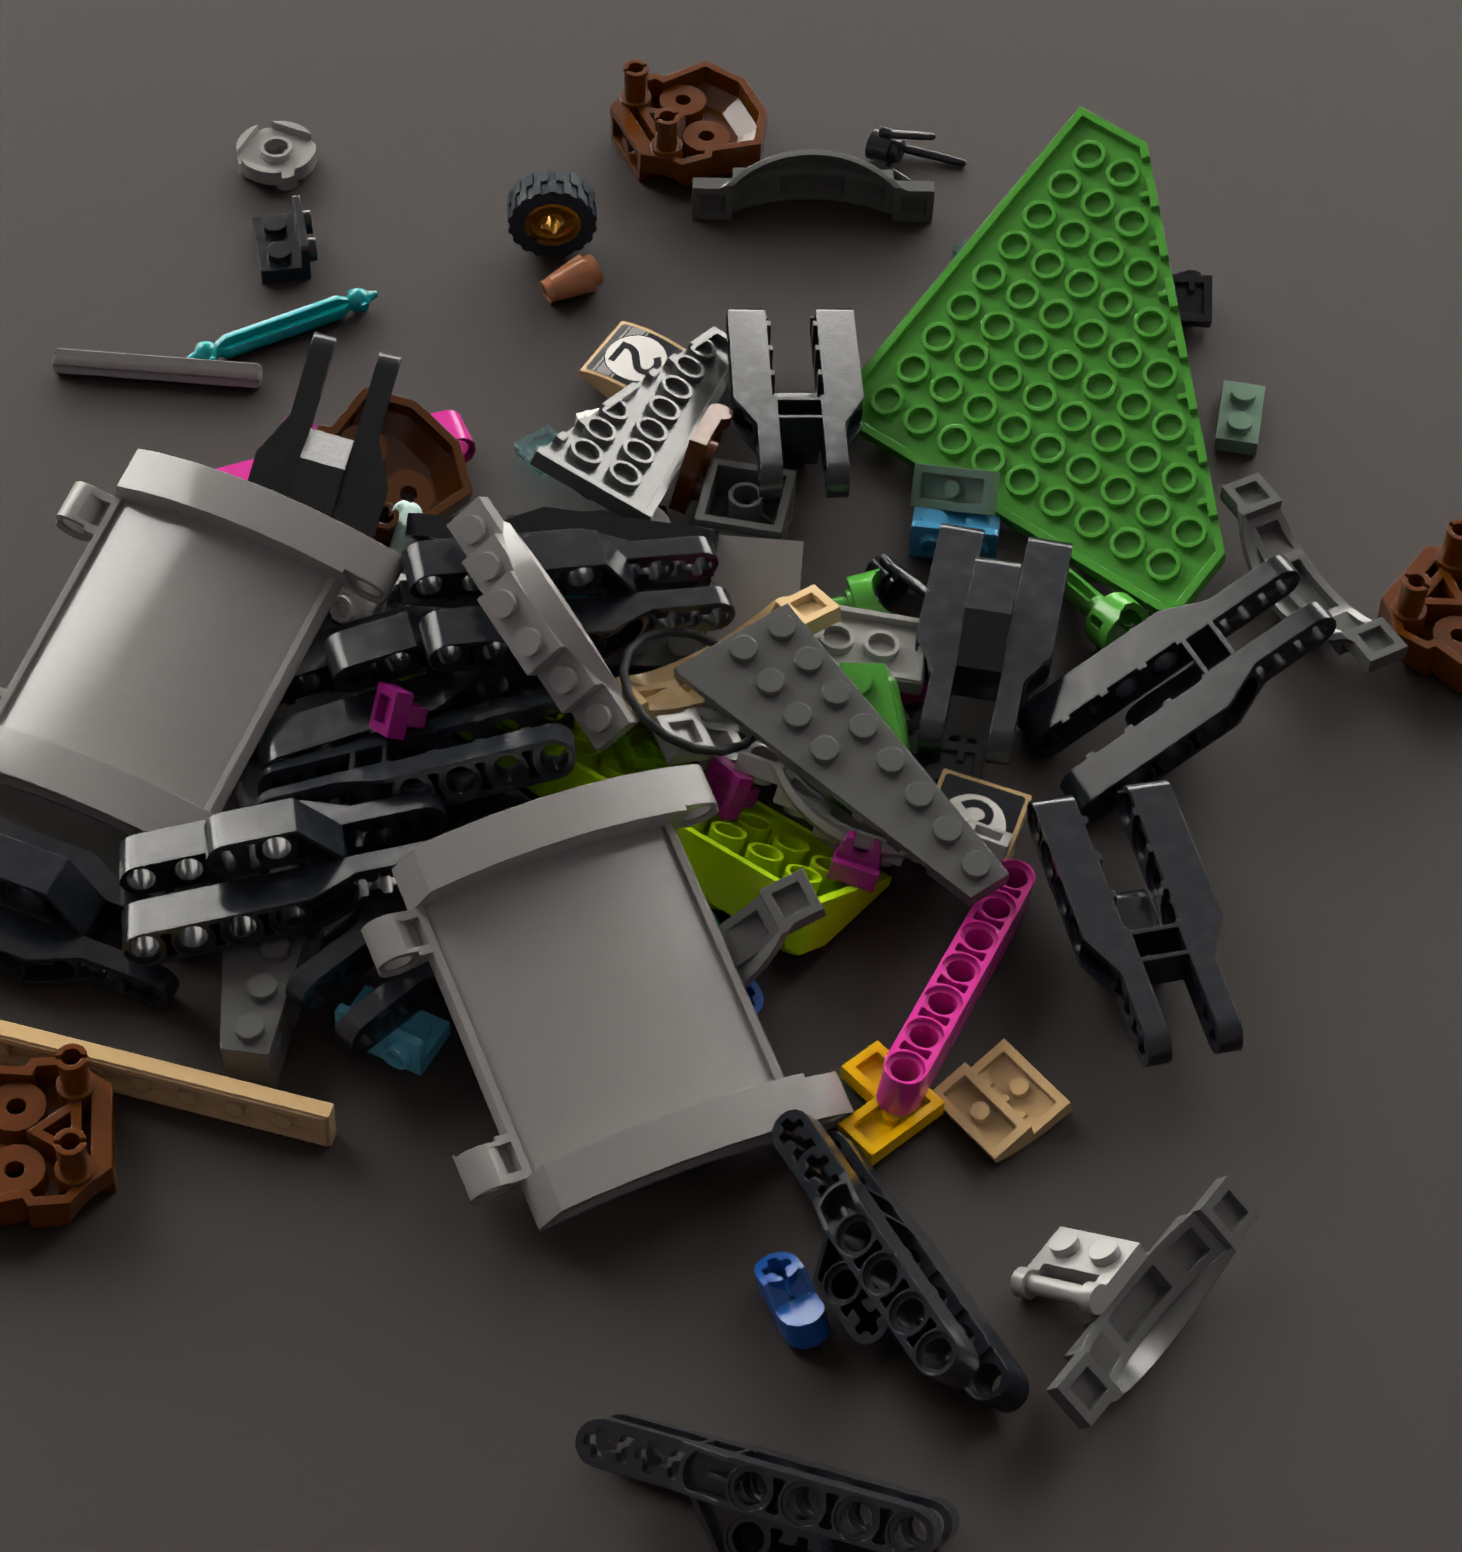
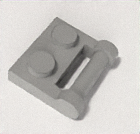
(1079, 1269)

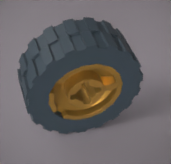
(552, 213)

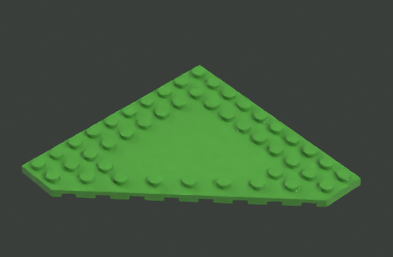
(1065, 371)

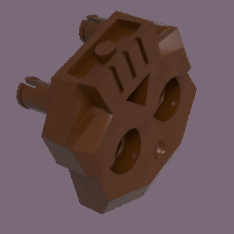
(687, 122)
(416, 458)
(1427, 609)
(58, 1142)

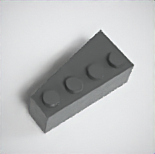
(255, 1008)

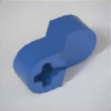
(800, 1321)

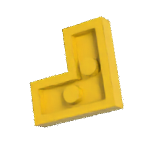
(871, 1126)

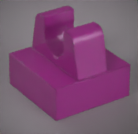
(395, 711)
(730, 788)
(855, 866)

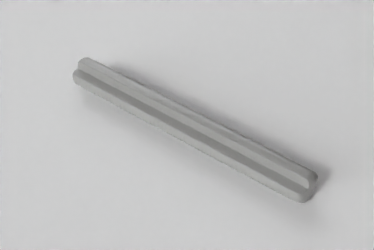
(157, 368)

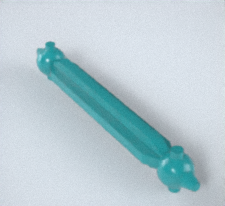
(285, 325)

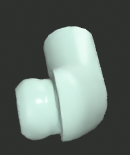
(399, 541)

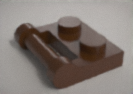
(699, 456)

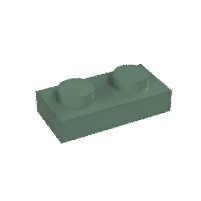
(1239, 418)
(955, 489)

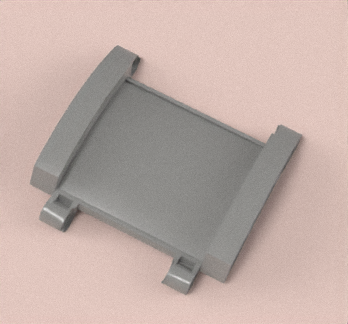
(174, 640)
(592, 994)

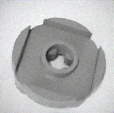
(258, 160)

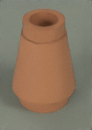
(573, 279)

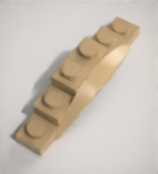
(663, 695)

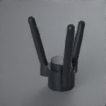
(886, 148)
(894, 579)

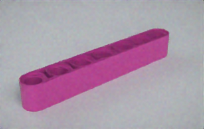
(953, 992)

